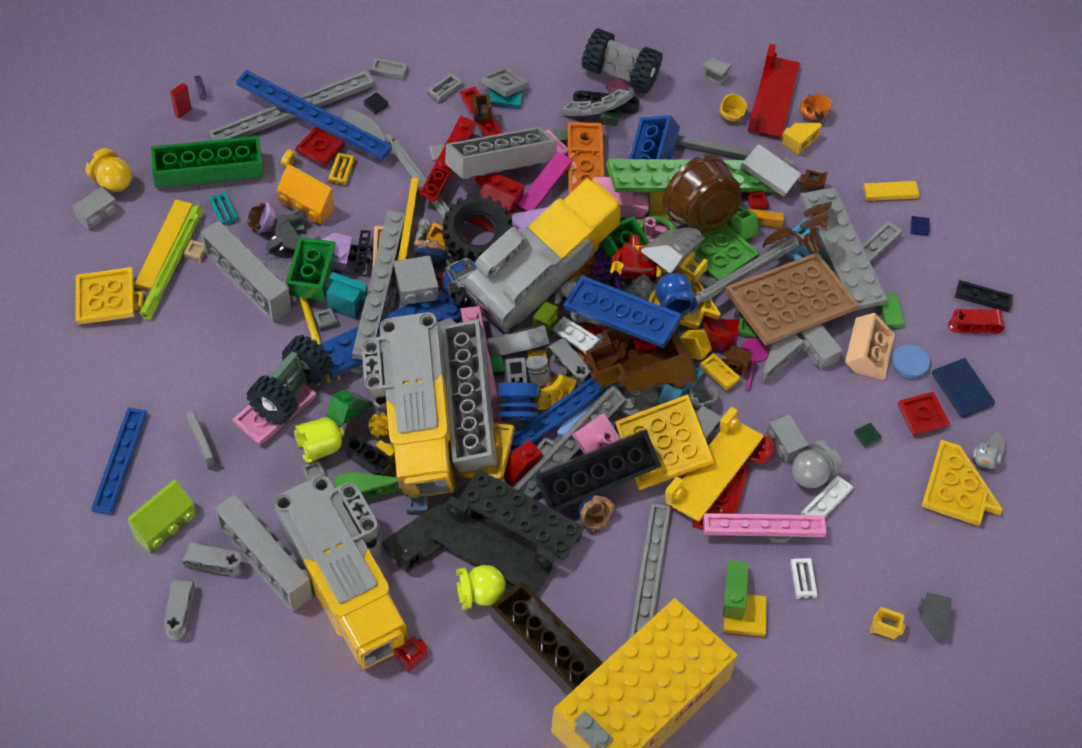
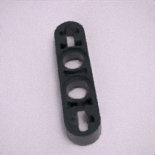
(627, 108)

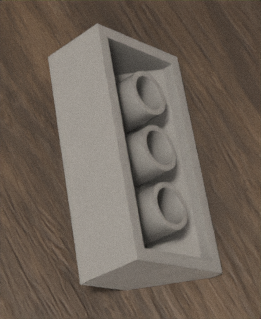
(673, 247)

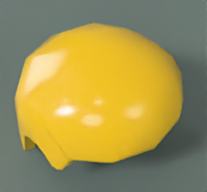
(733, 107)

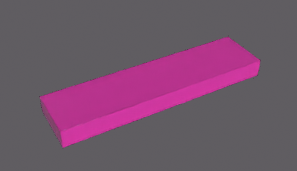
(545, 182)

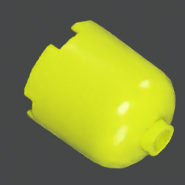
(319, 438)

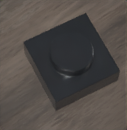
(461, 299)

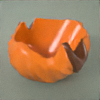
(816, 107)

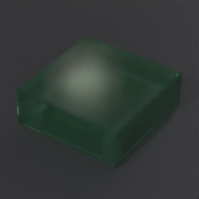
(867, 435)

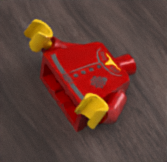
(632, 263)

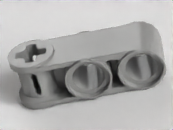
(568, 361)
(213, 560)
(178, 608)

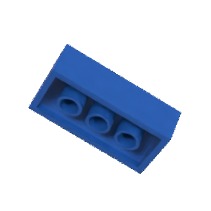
(655, 138)

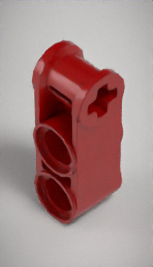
(977, 321)

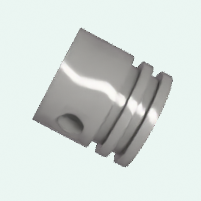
(538, 370)

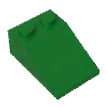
(311, 268)

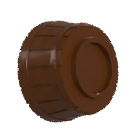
(702, 194)

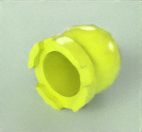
(481, 585)

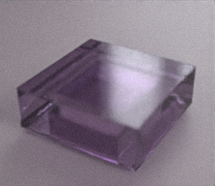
(200, 87)

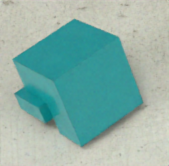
(346, 295)

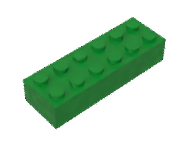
(207, 161)

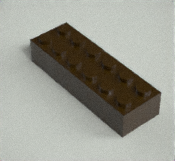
(544, 637)

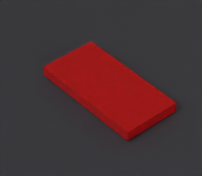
(729, 499)

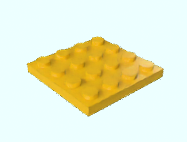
(674, 436)

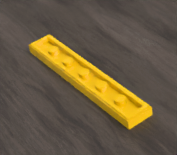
(408, 219)
(163, 244)

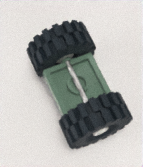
(301, 363)

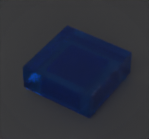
(919, 225)

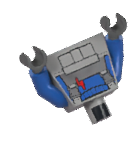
(456, 274)

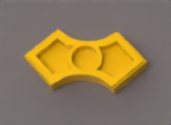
(555, 392)

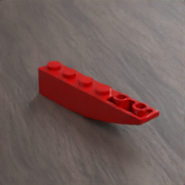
(441, 172)

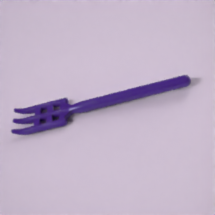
(602, 264)

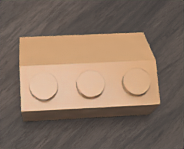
(870, 347)

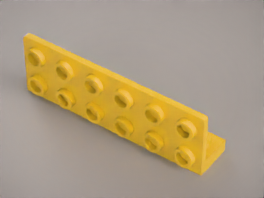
(704, 485)

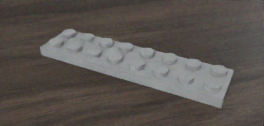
(845, 250)

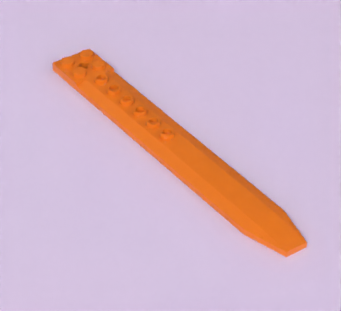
(587, 163)

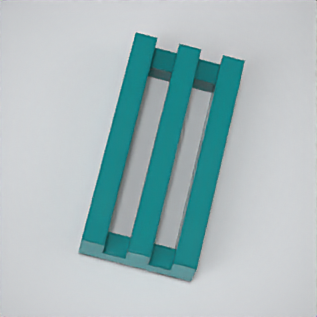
(212, 200)

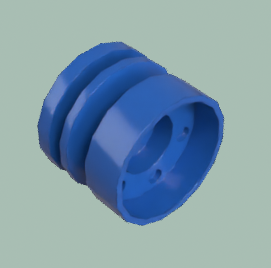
(518, 400)

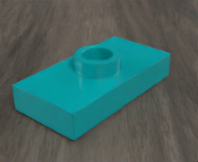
(510, 101)

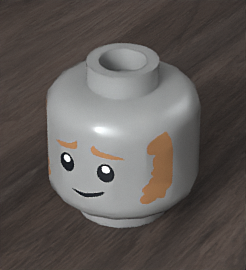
(987, 455)

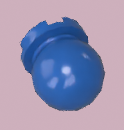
(676, 293)

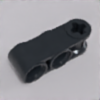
(379, 465)

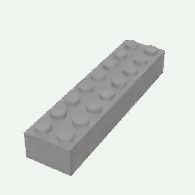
(468, 396)

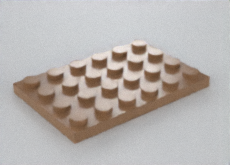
(791, 298)

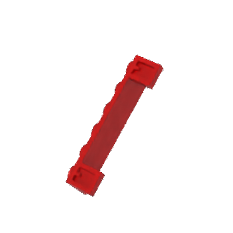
(773, 95)

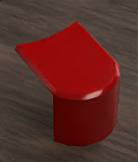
(721, 333)

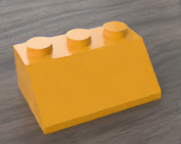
(305, 193)

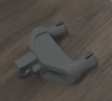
(285, 235)

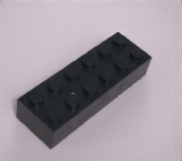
(597, 470)

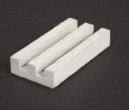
(805, 593)

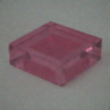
(615, 85)

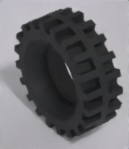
(468, 209)

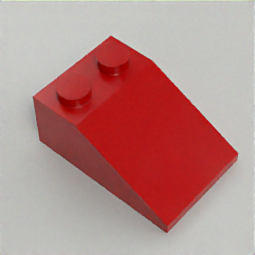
(501, 189)

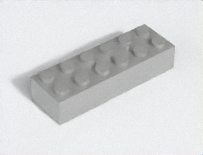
(500, 152)
(246, 271)
(264, 552)

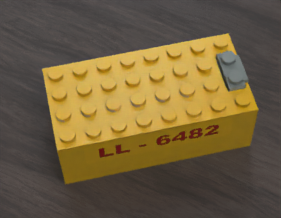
(647, 685)

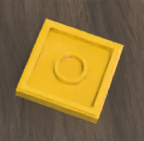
(753, 620)

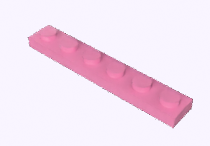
(764, 525)

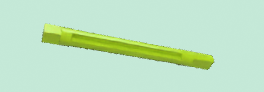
(171, 263)

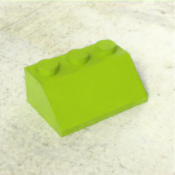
(161, 516)

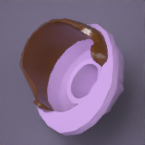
(262, 218)

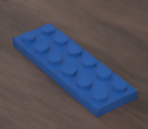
(623, 311)

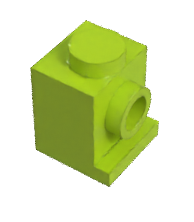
(546, 316)

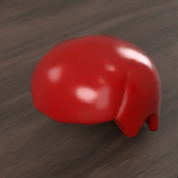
(763, 451)

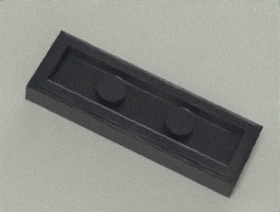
(983, 296)

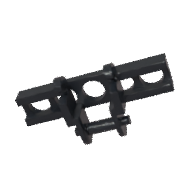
(361, 247)

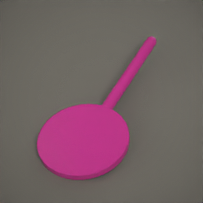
(759, 351)

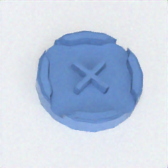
(910, 361)

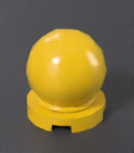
(109, 171)

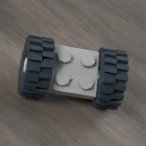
(622, 61)

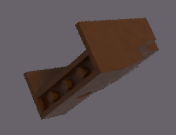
(620, 362)

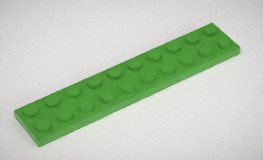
(655, 174)

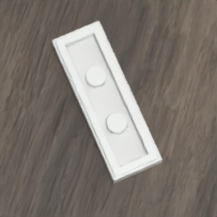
(576, 335)
(829, 498)

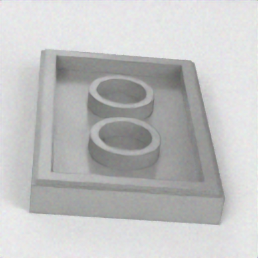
(771, 170)

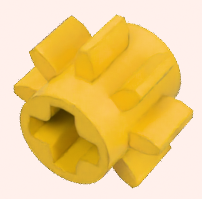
(379, 425)

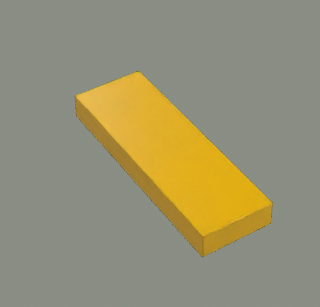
(891, 190)

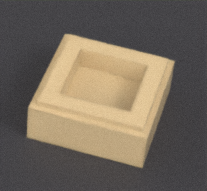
(194, 251)

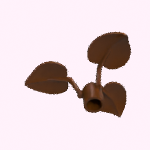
(811, 239)

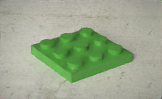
(725, 252)

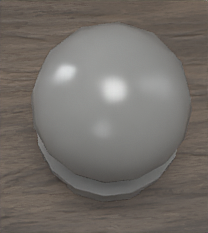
(816, 465)

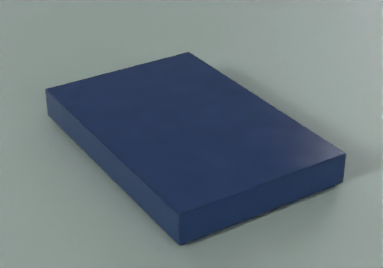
(963, 387)

